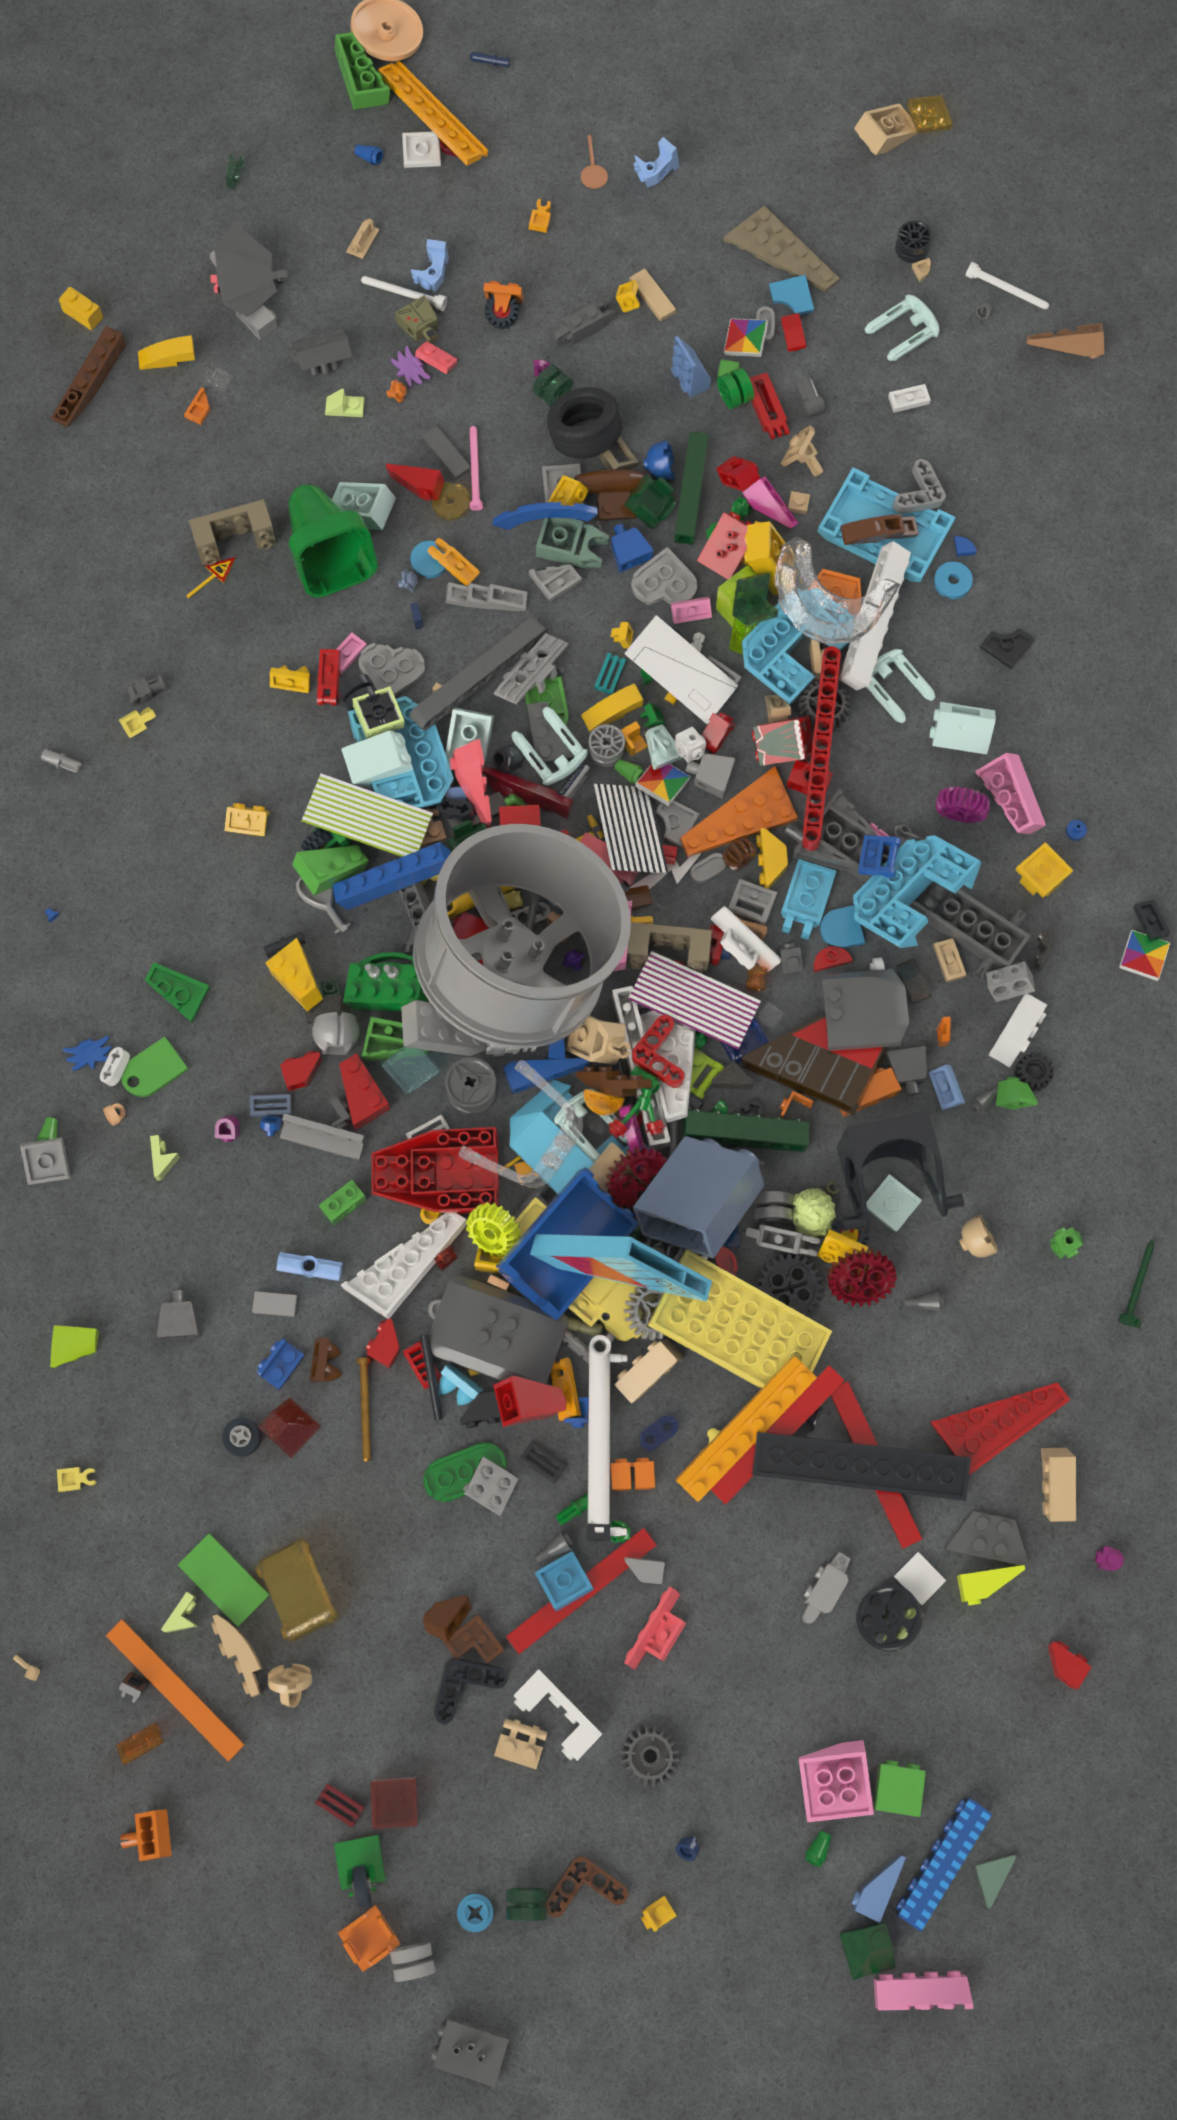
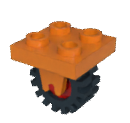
(502, 303)

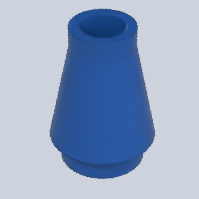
(371, 154)

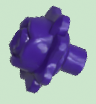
(573, 958)

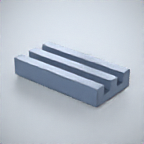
(270, 1105)

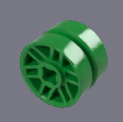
(735, 388)

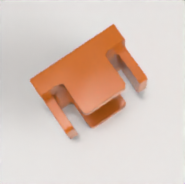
(368, 1938)

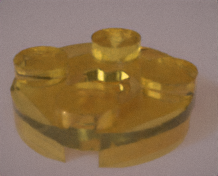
(460, 505)

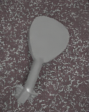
(322, 901)

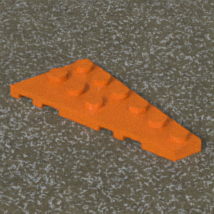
(756, 807)

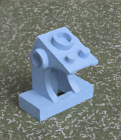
(666, 162)
(439, 257)

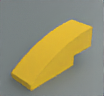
(167, 353)
(613, 707)

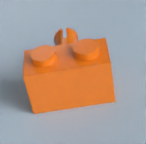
(150, 1835)

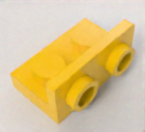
(569, 492)
(246, 819)

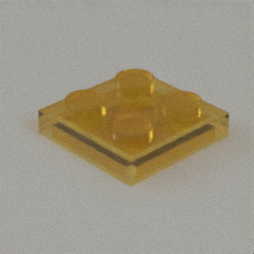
(929, 114)

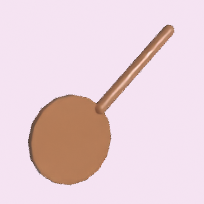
(593, 175)

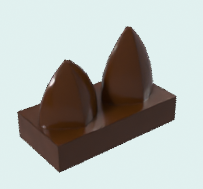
(320, 1369)

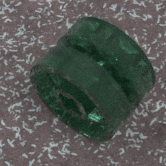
(552, 384)
(526, 1904)

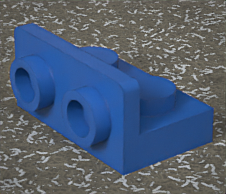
(280, 1363)

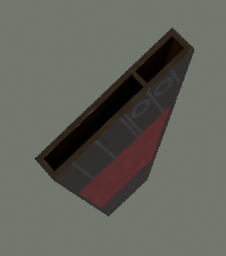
(805, 1065)

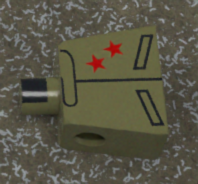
(418, 320)

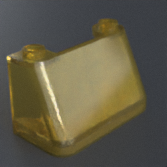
(297, 1590)

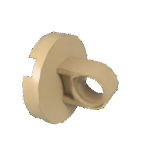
(289, 1682)

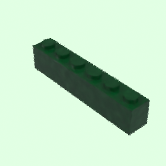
(747, 1130)

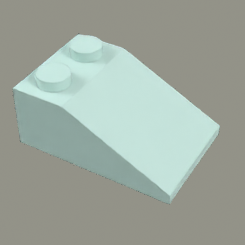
(368, 500)
(467, 727)

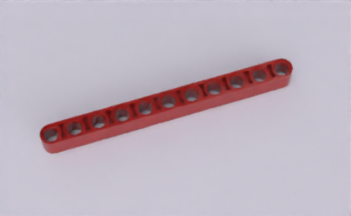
(821, 756)

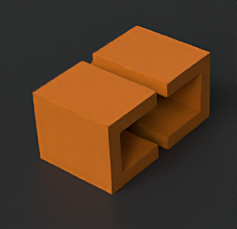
(643, 1474)

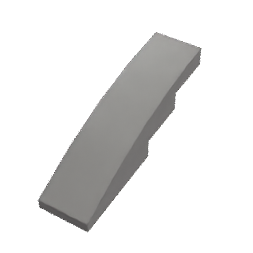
(486, 597)

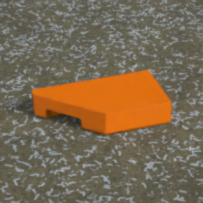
(198, 408)
(943, 1032)

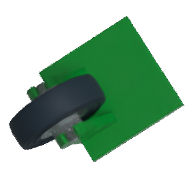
(360, 1867)

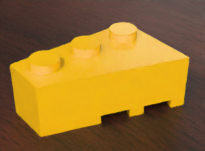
(295, 974)

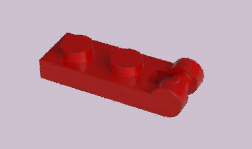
(328, 676)

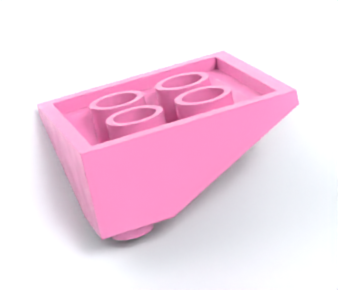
(836, 1782)

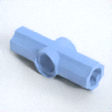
(323, 1268)

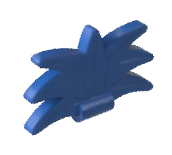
(88, 1053)

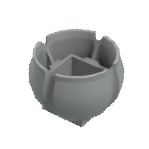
(335, 1033)

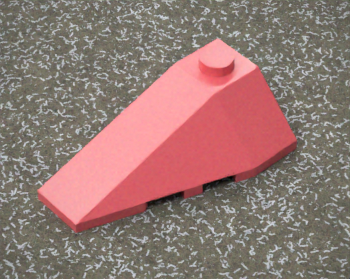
(468, 770)

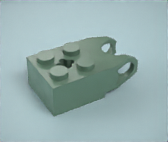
(569, 542)

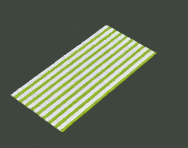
(366, 816)

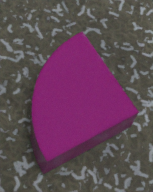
(539, 366)

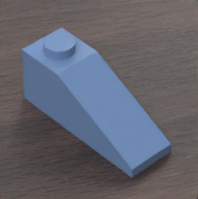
(876, 1893)

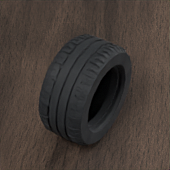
(583, 405)

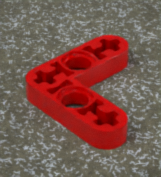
(650, 1052)

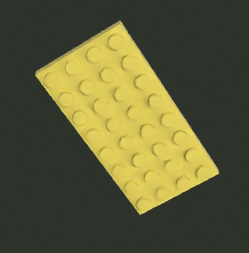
(739, 1326)

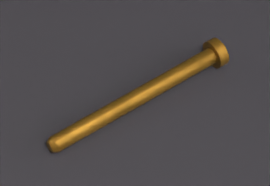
(365, 1409)

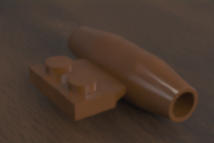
(613, 491)

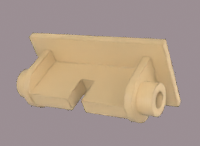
(363, 239)

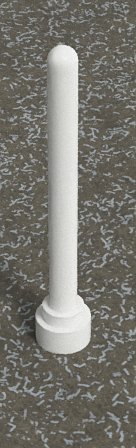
(975, 271)
(438, 302)

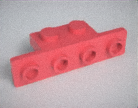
(659, 1632)

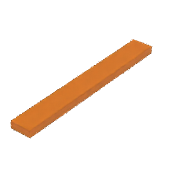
(175, 1690)

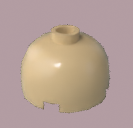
(977, 1238)

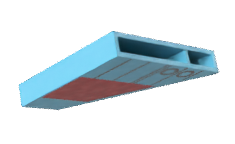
(620, 1261)

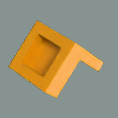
(633, 740)

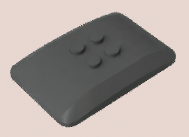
(495, 1332)

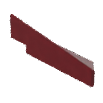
(528, 791)

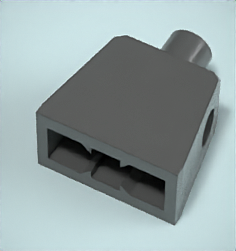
(909, 1067)

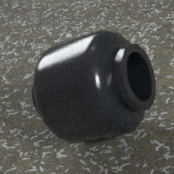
(508, 758)

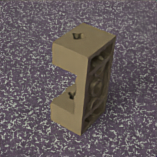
(230, 522)
(678, 938)

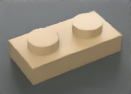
(949, 960)

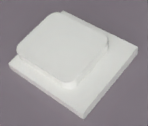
(920, 1578)

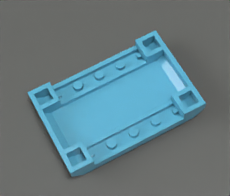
(866, 499)

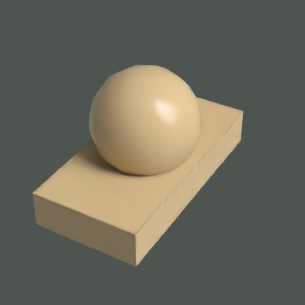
(816, 658)

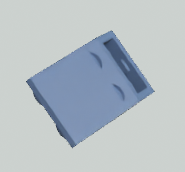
(689, 369)

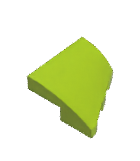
(72, 1343)

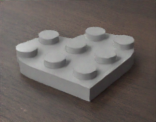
(664, 579)
(392, 667)

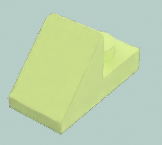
(341, 405)
(161, 1163)
(177, 1620)

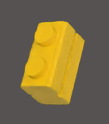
(80, 308)

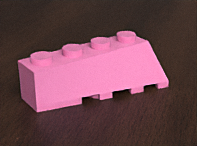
(1013, 791)
(922, 1991)

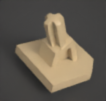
(803, 451)

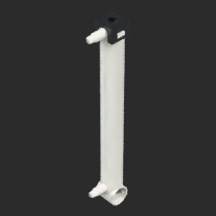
(599, 1442)

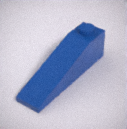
(548, 1069)

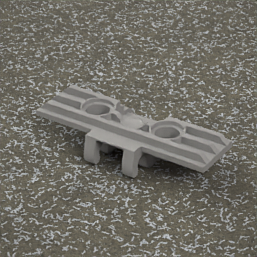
(520, 681)

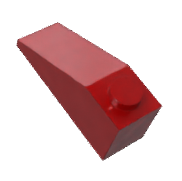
(420, 481)

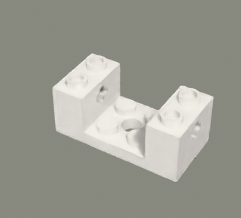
(582, 1737)

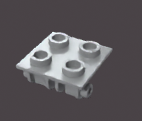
(491, 1486)

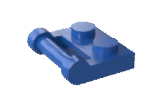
(872, 855)

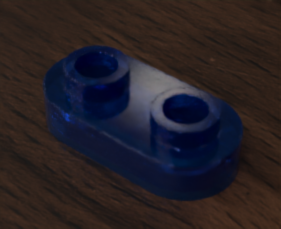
(658, 1433)

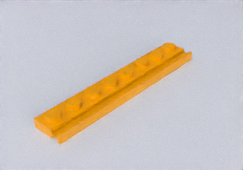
(433, 113)
(741, 1431)

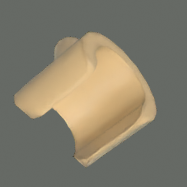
(32, 1672)

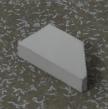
(646, 1570)

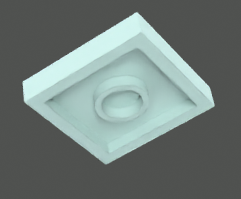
(892, 1203)

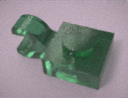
(232, 173)

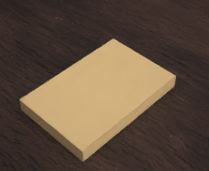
(602, 1164)

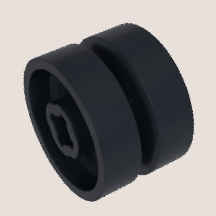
(913, 241)
(356, 687)

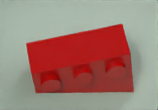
(362, 1092)

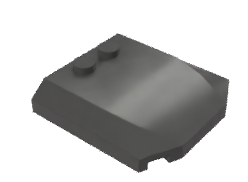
(864, 1009)

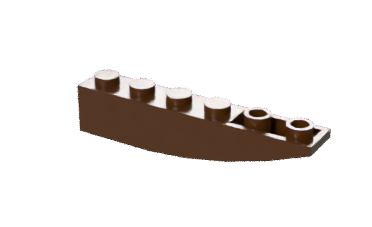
(90, 376)

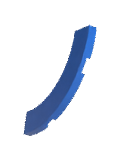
(544, 510)

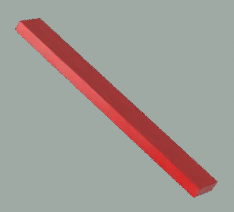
(786, 1424)
(860, 1432)
(598, 1576)

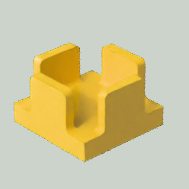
(1043, 871)

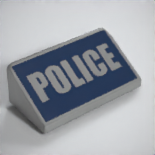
(574, 781)

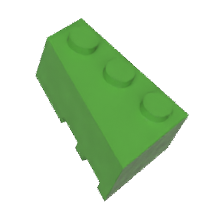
(329, 866)
(383, 1039)

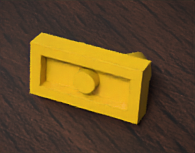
(290, 680)

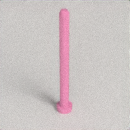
(476, 504)

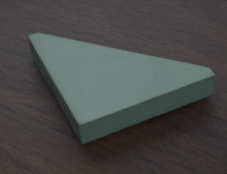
(992, 1876)

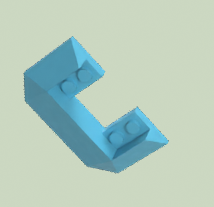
(768, 658)
(431, 771)
(885, 902)
(534, 1130)

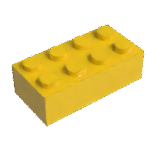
(763, 550)

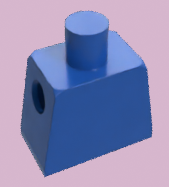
(629, 548)

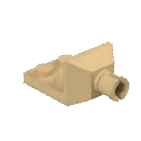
(599, 1041)

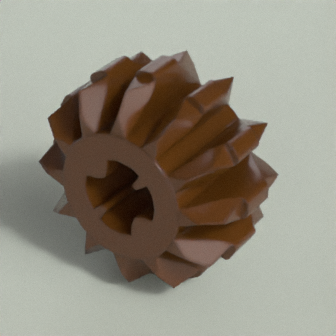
(739, 854)

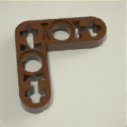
(587, 1878)

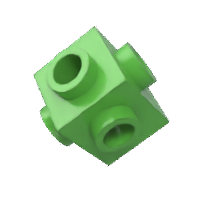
(1062, 1248)

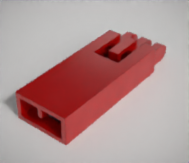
(765, 402)

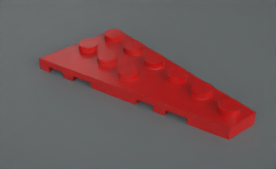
(995, 1426)

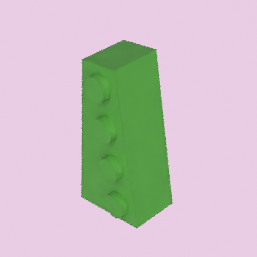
(360, 77)

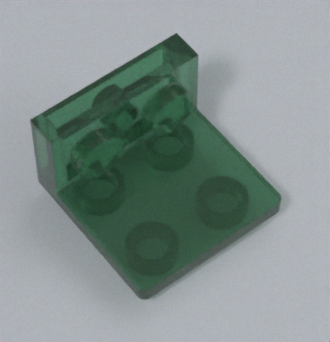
(751, 598)

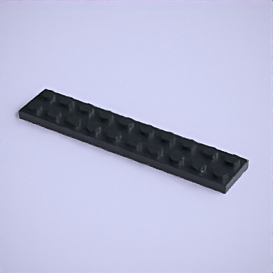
(861, 1466)

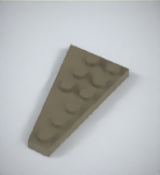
(778, 246)

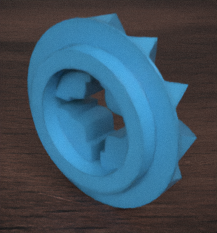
(486, 1913)

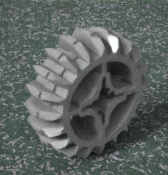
(641, 1324)

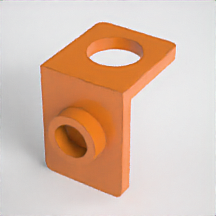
(798, 1098)

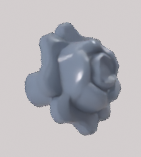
(408, 580)

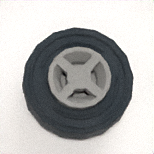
(234, 1433)

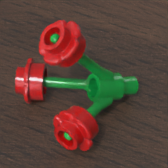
(644, 1103)

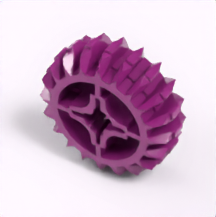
(962, 805)

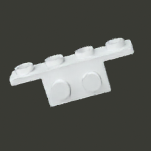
(743, 942)

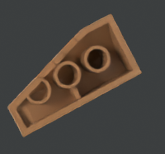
(1085, 341)

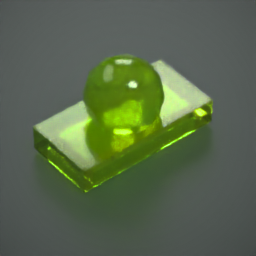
(739, 632)

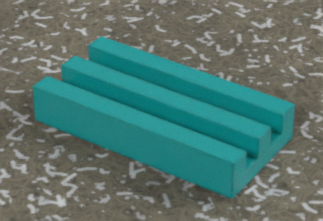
(616, 659)

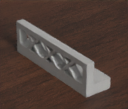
(322, 1137)

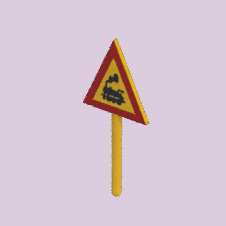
(219, 569)

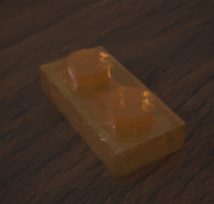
(140, 1743)

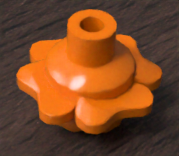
(397, 391)

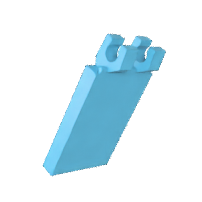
(807, 896)

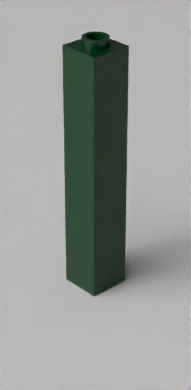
(691, 488)

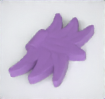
(410, 367)

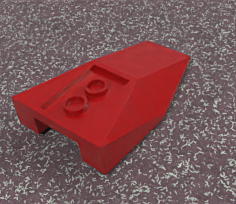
(433, 1176)

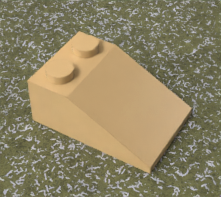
(885, 128)

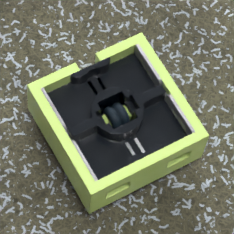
(378, 712)

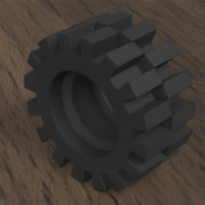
(1042, 1063)

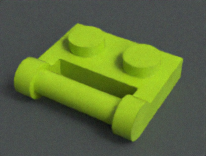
(700, 1062)

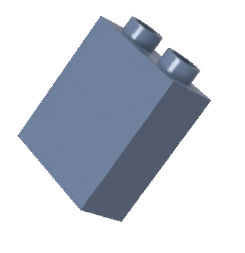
(699, 1196)

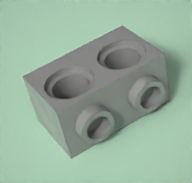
(1010, 981)

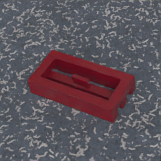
(324, 1795)

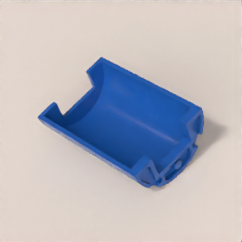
(574, 1211)

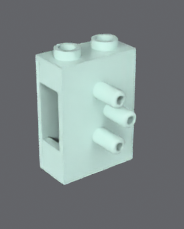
(962, 727)

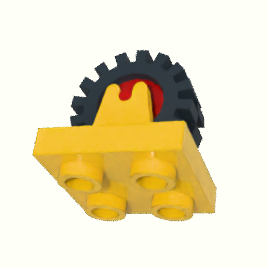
(840, 1241)

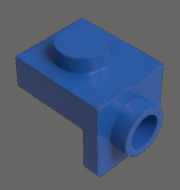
(579, 1422)

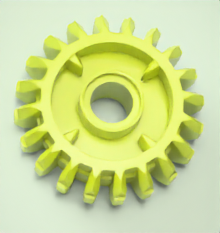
(493, 1229)

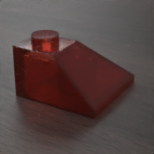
(289, 1427)

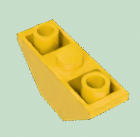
(772, 858)

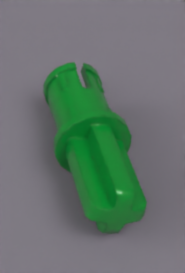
(576, 1508)

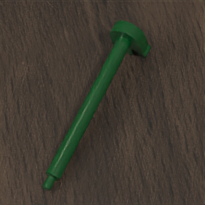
(1128, 1318)

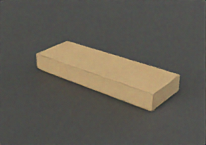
(653, 295)

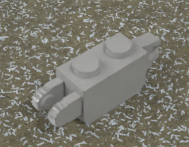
(782, 1239)
(827, 1589)

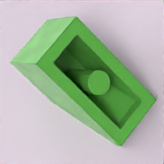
(1014, 1094)

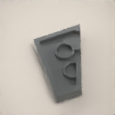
(545, 739)

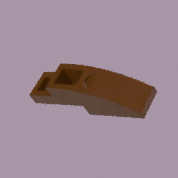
(878, 528)
(611, 1082)

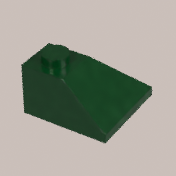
(868, 1950)

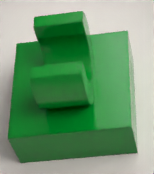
(654, 714)

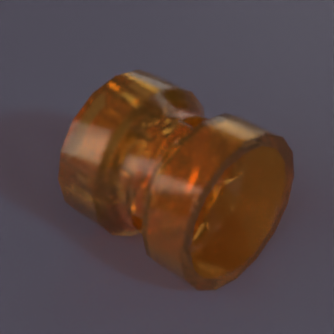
(756, 978)

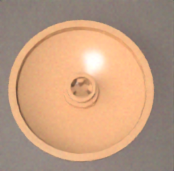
(387, 29)

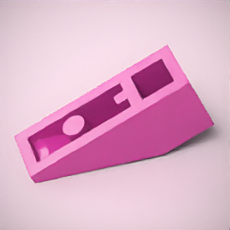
(767, 501)

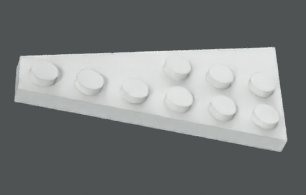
(679, 1051)
(402, 1268)

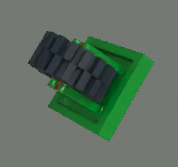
(324, 839)

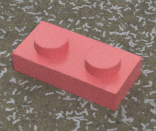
(436, 357)

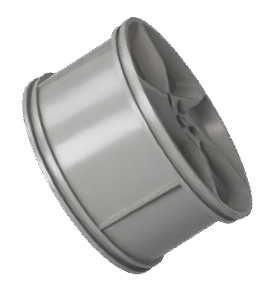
(483, 997)

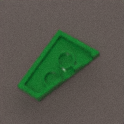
(179, 990)

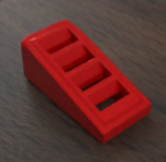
(409, 1351)

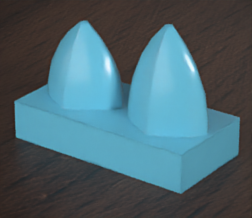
(453, 1378)

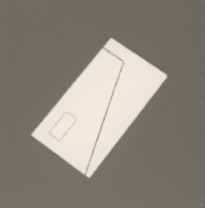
(681, 669)

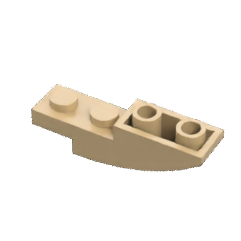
(234, 1645)

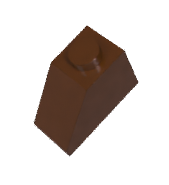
(446, 1617)

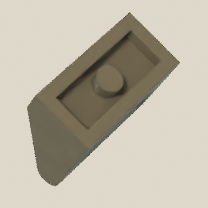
(612, 464)

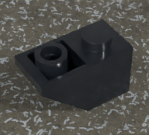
(482, 1409)

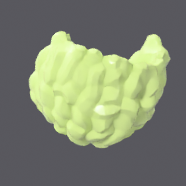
(813, 1212)

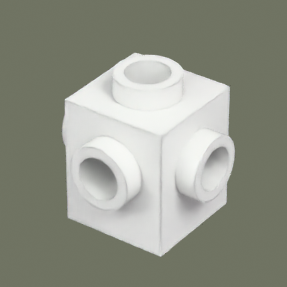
(690, 744)

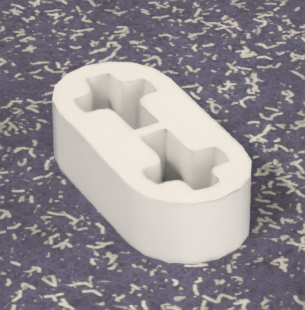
(114, 1066)

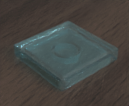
(410, 1068)

